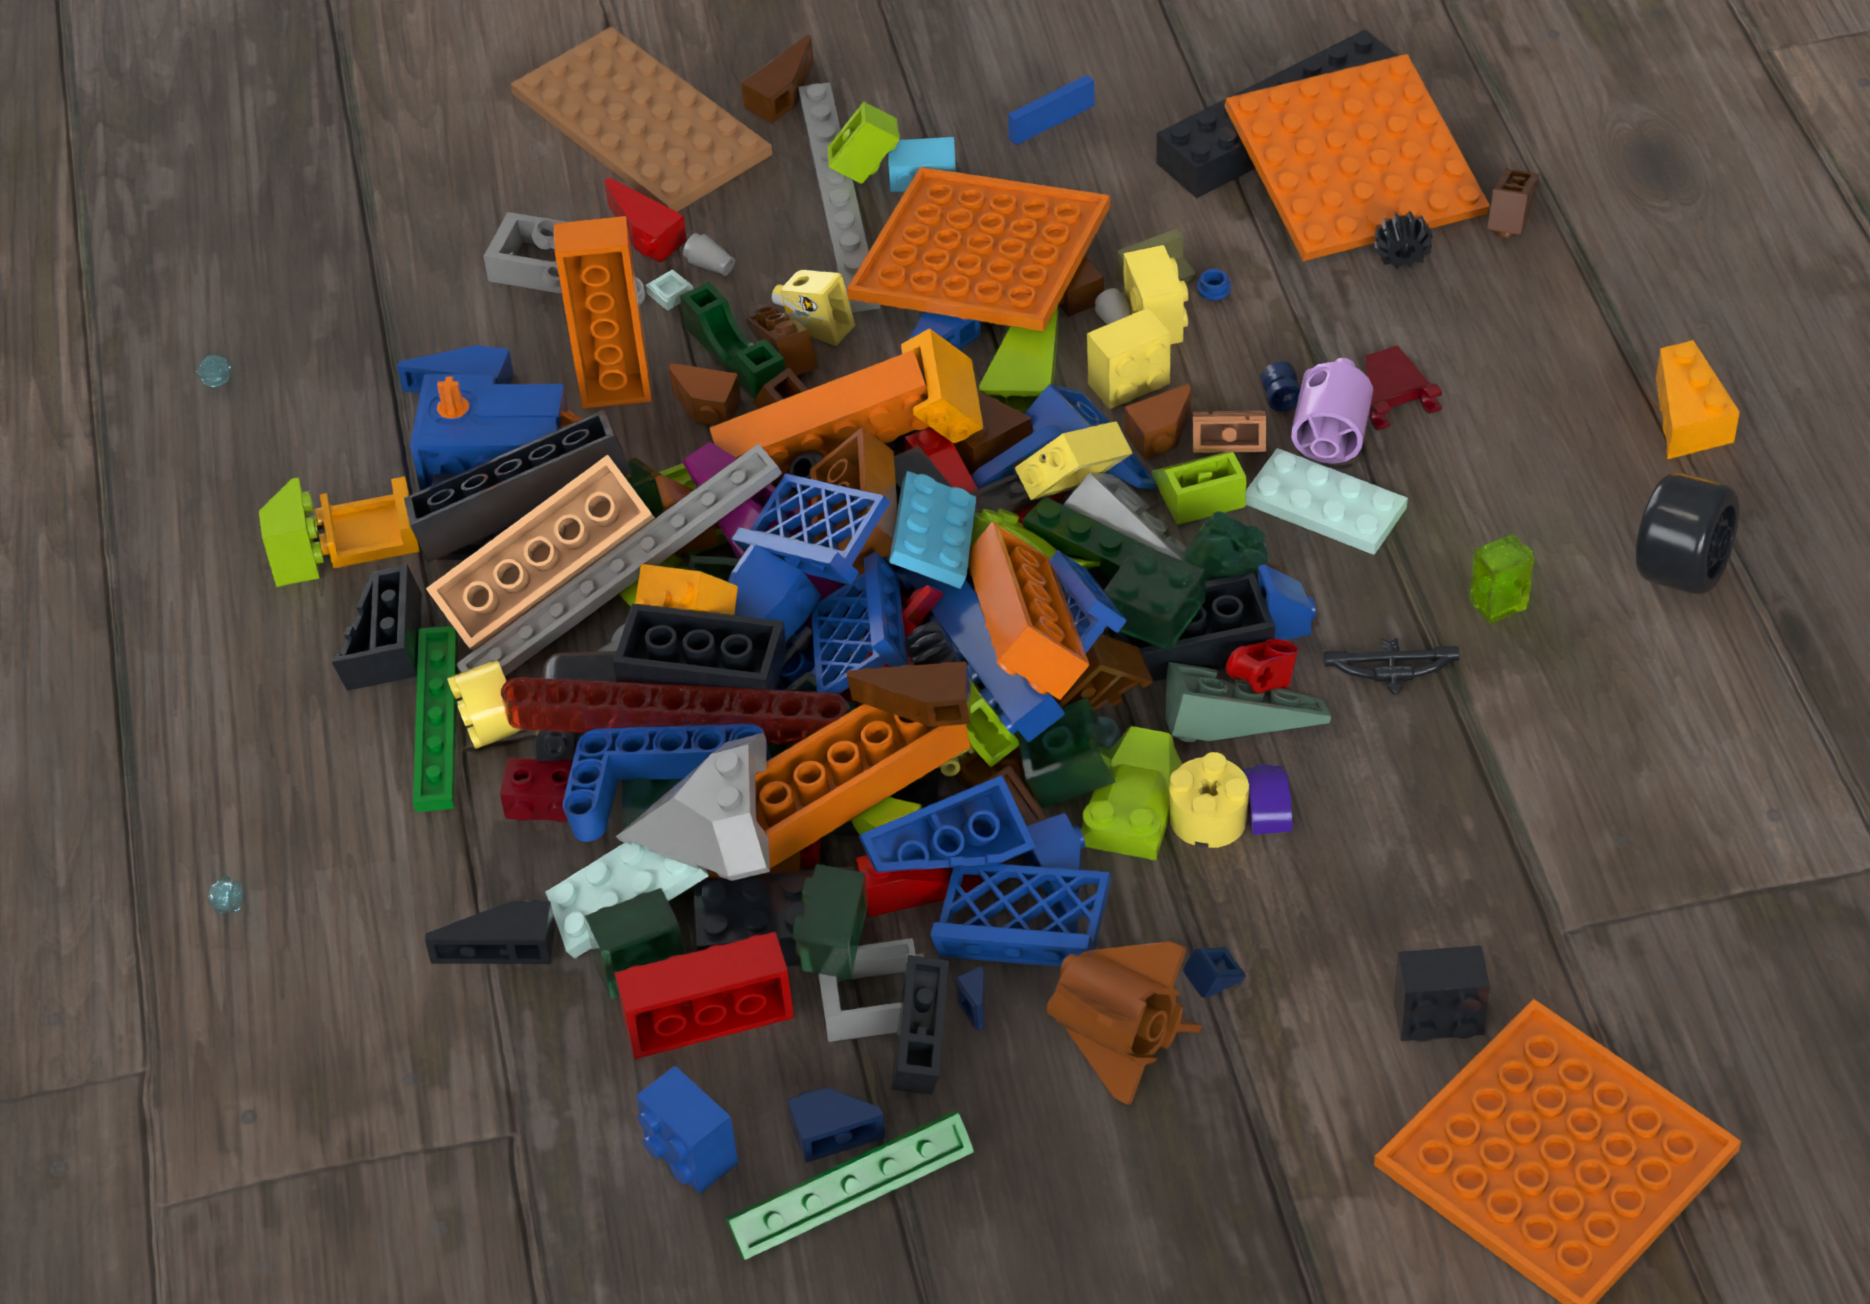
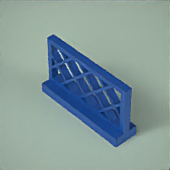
(823, 557)
(1086, 600)
(881, 618)
(1009, 942)

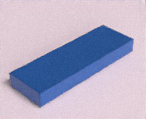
(1051, 109)

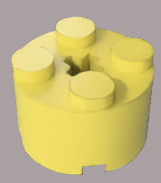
(482, 703)
(1209, 801)

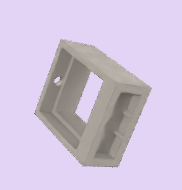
(501, 258)
(869, 1021)

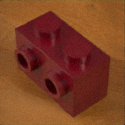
(535, 789)

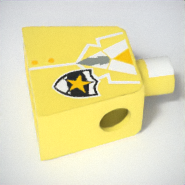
(818, 303)

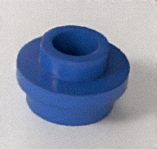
(1213, 285)

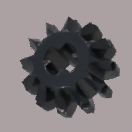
(1403, 240)
(930, 645)

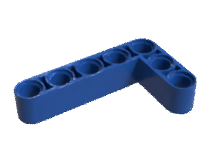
(631, 754)

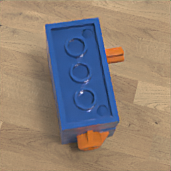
(474, 420)

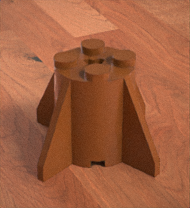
(1121, 1009)

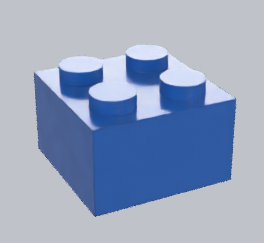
(686, 1130)

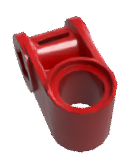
(1264, 664)

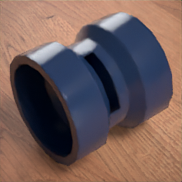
(1281, 386)

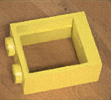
(1072, 458)

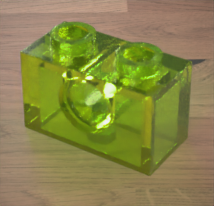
(1501, 578)

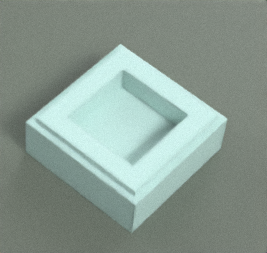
(668, 288)

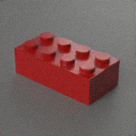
(705, 995)

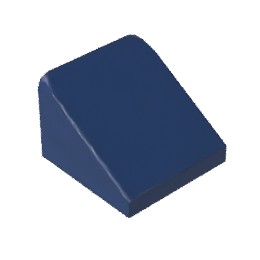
(1212, 970)
(972, 996)

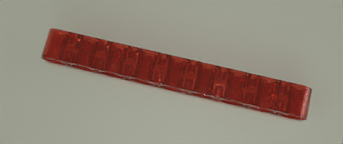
(602, 704)

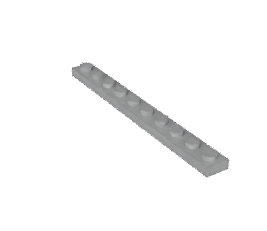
(836, 190)
(622, 564)

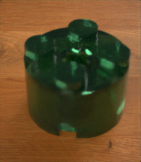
(1226, 548)

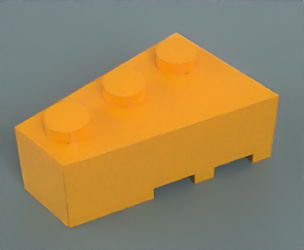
(1693, 402)
(685, 590)

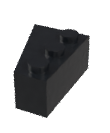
(385, 632)

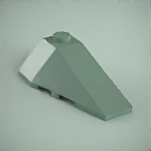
(1216, 709)

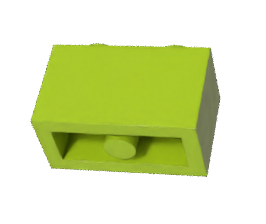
(863, 143)

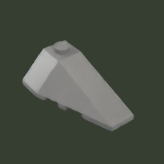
(1123, 510)

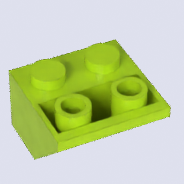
(1202, 487)
(290, 535)

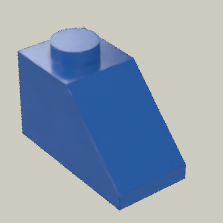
(1286, 603)

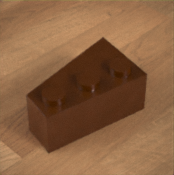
(1001, 431)
(1111, 672)

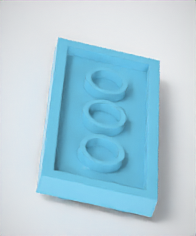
(933, 529)

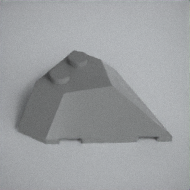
(711, 815)

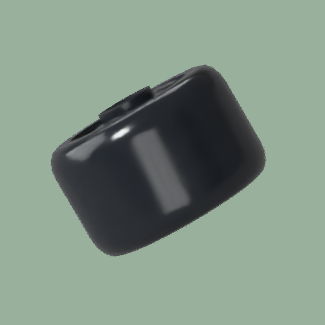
(1687, 533)

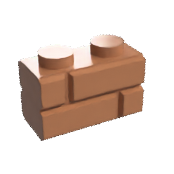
(1229, 431)

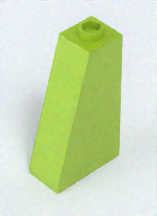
(1023, 366)
(987, 731)

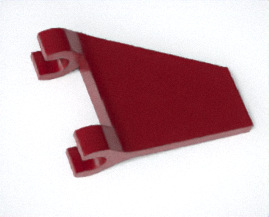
(1395, 383)

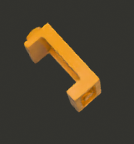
(951, 387)
(367, 528)

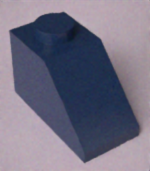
(833, 1122)

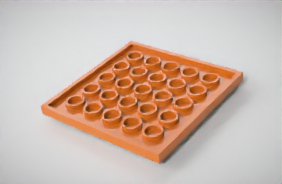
(1354, 151)
(980, 248)
(1557, 1156)

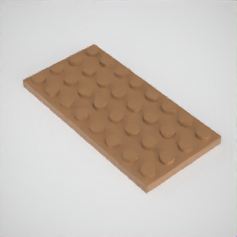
(641, 120)

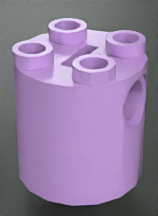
(1332, 412)

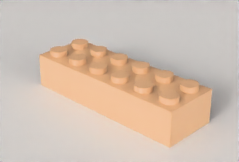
(540, 553)

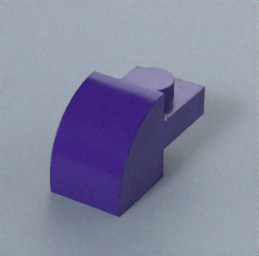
(1268, 799)

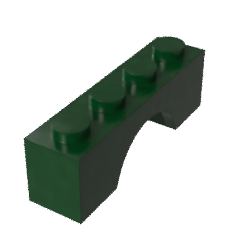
(714, 326)
(1080, 535)

